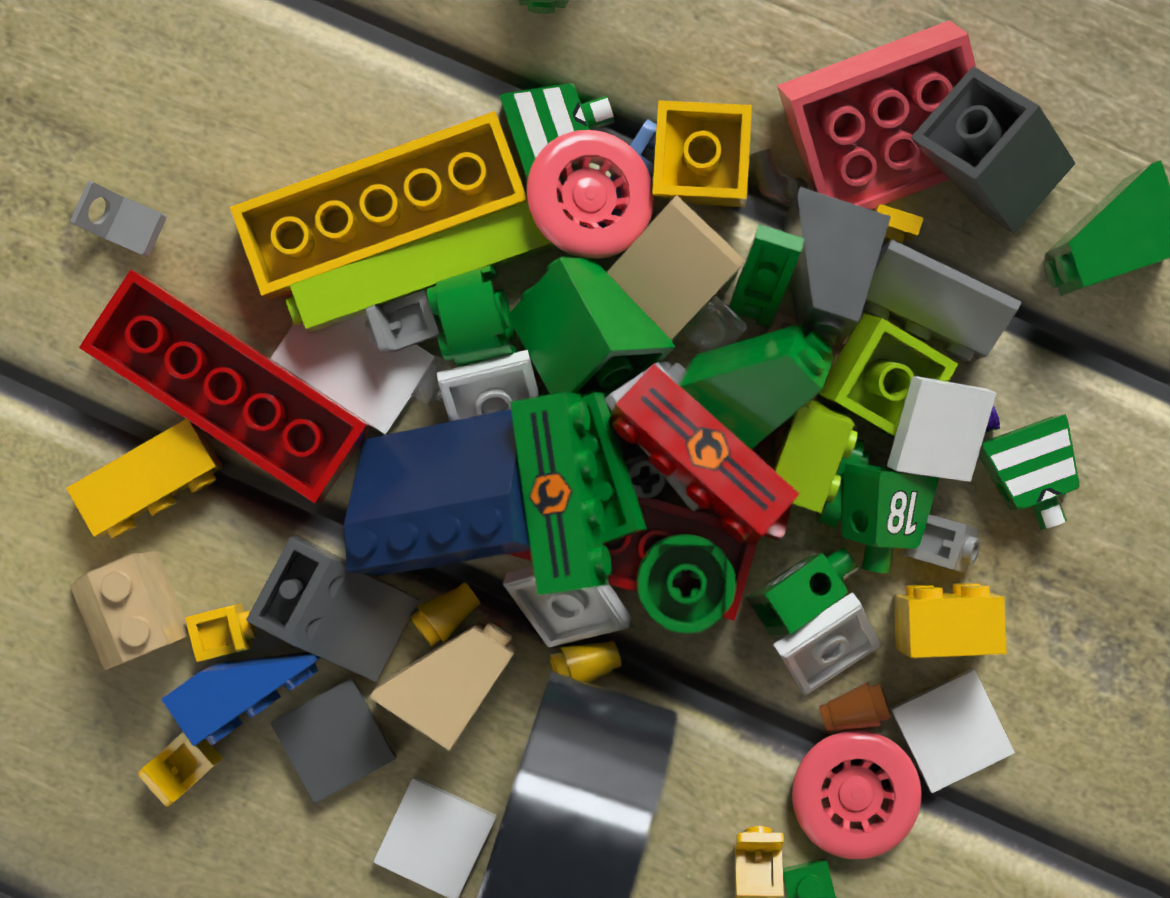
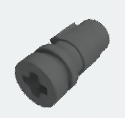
(652, 482)

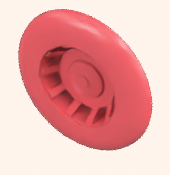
(589, 194)
(856, 794)

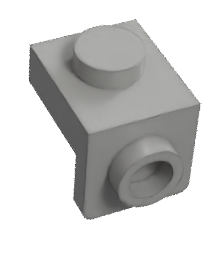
(402, 323)

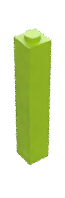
(415, 267)

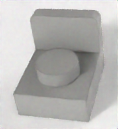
(947, 544)

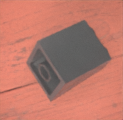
(995, 148)
(834, 261)

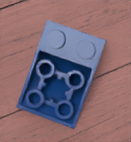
(215, 697)

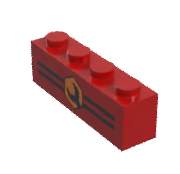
(702, 455)

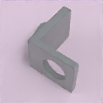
(123, 220)

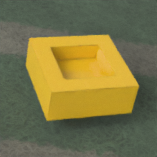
(901, 224)

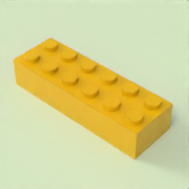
(378, 203)

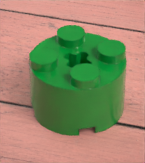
(472, 317)
(704, 602)

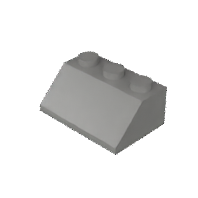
(938, 302)

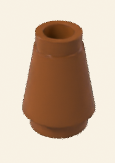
(856, 709)

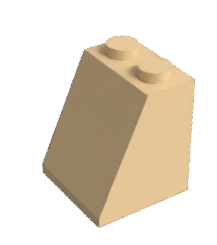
(675, 267)
(129, 608)
(448, 682)

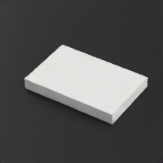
(354, 371)

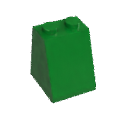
(1117, 235)
(586, 330)
(759, 380)

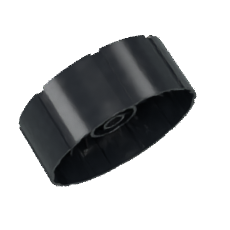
(582, 796)

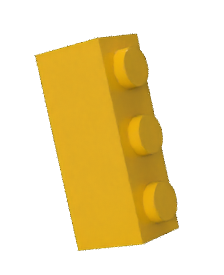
(145, 479)

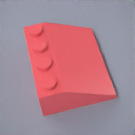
(860, 115)

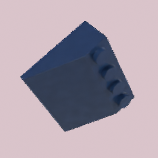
(436, 497)

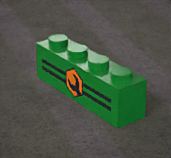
(560, 493)

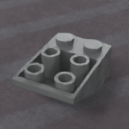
(332, 611)

